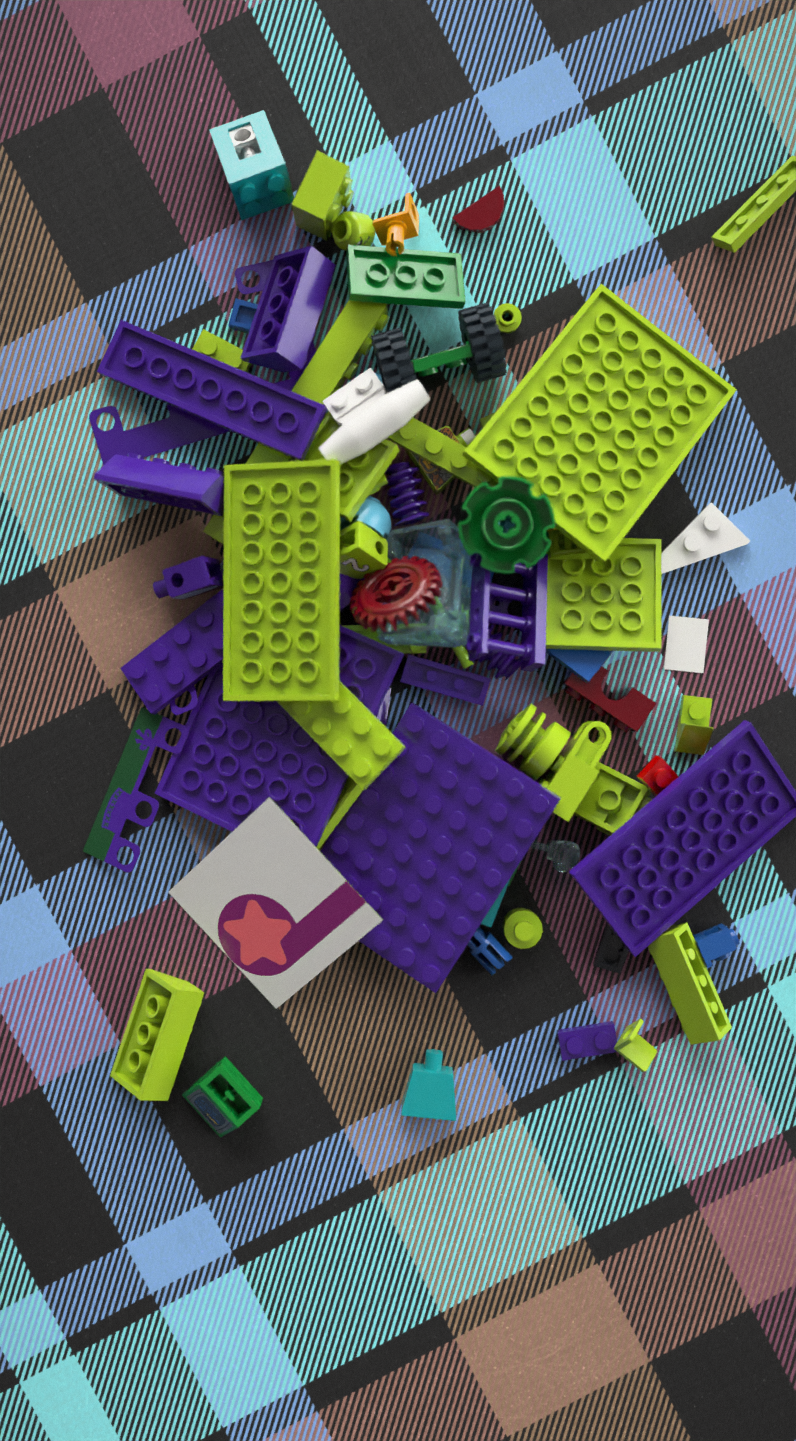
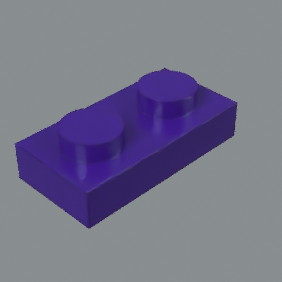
(587, 1040)

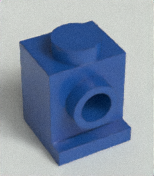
(716, 943)

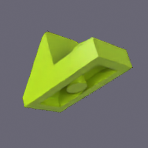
(693, 725)

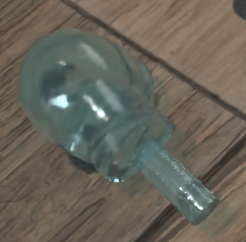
(561, 852)

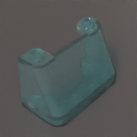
(450, 618)

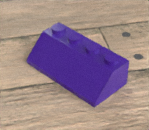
(289, 310)
(164, 483)

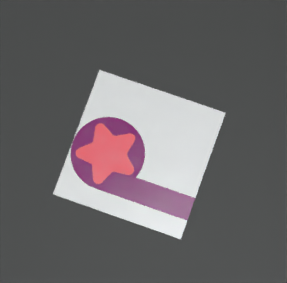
(274, 904)

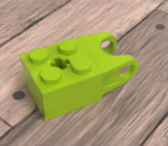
(574, 768)

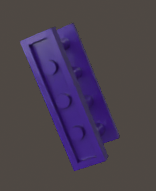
(531, 624)

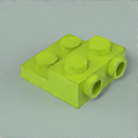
(612, 800)

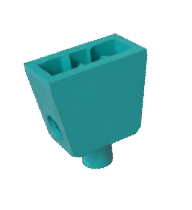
(430, 1089)

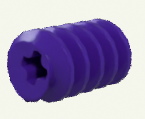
(405, 493)
(504, 663)

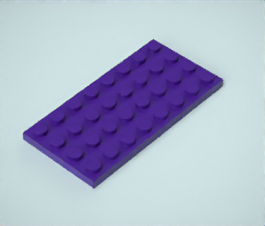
(688, 838)

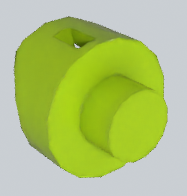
(522, 928)

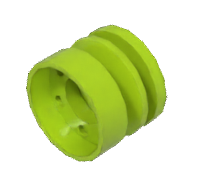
(532, 741)

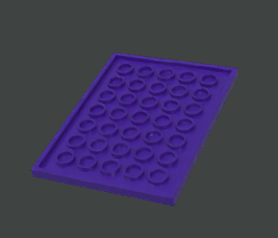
(257, 750)
(436, 843)

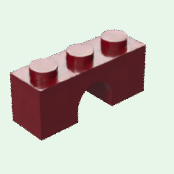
(628, 711)

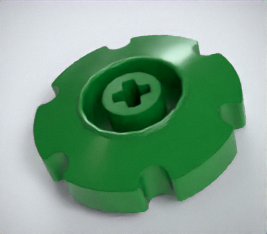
(493, 504)

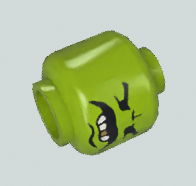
(353, 229)

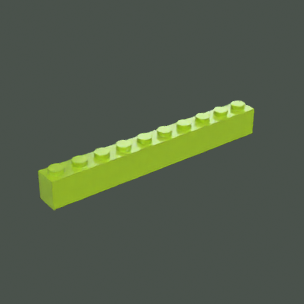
(325, 373)

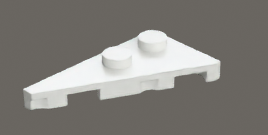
(704, 537)

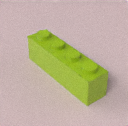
(689, 985)

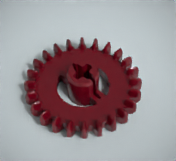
(401, 595)

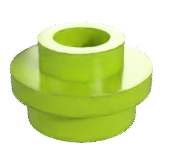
(511, 326)

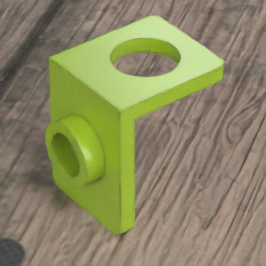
(635, 1048)

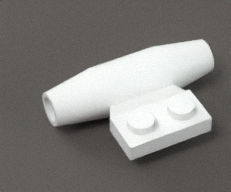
(369, 414)

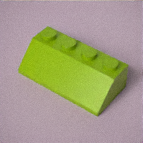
(156, 1036)

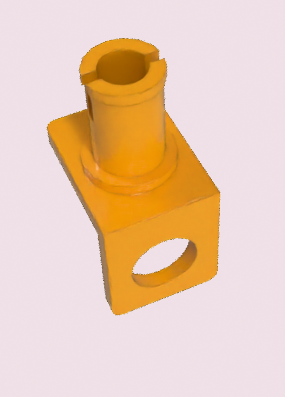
(398, 227)

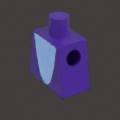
(190, 579)

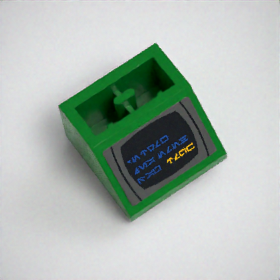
(223, 1097)

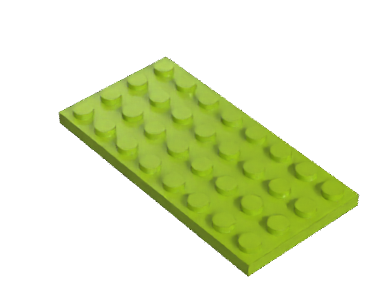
(281, 581)

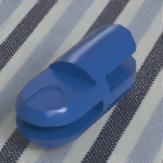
(482, 950)

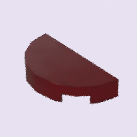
(481, 214)

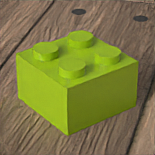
(322, 195)

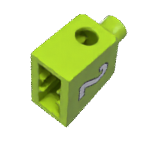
(361, 551)

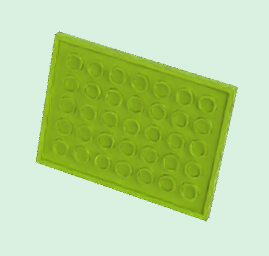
(602, 421)

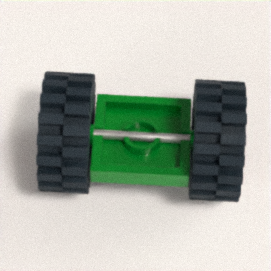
(481, 348)

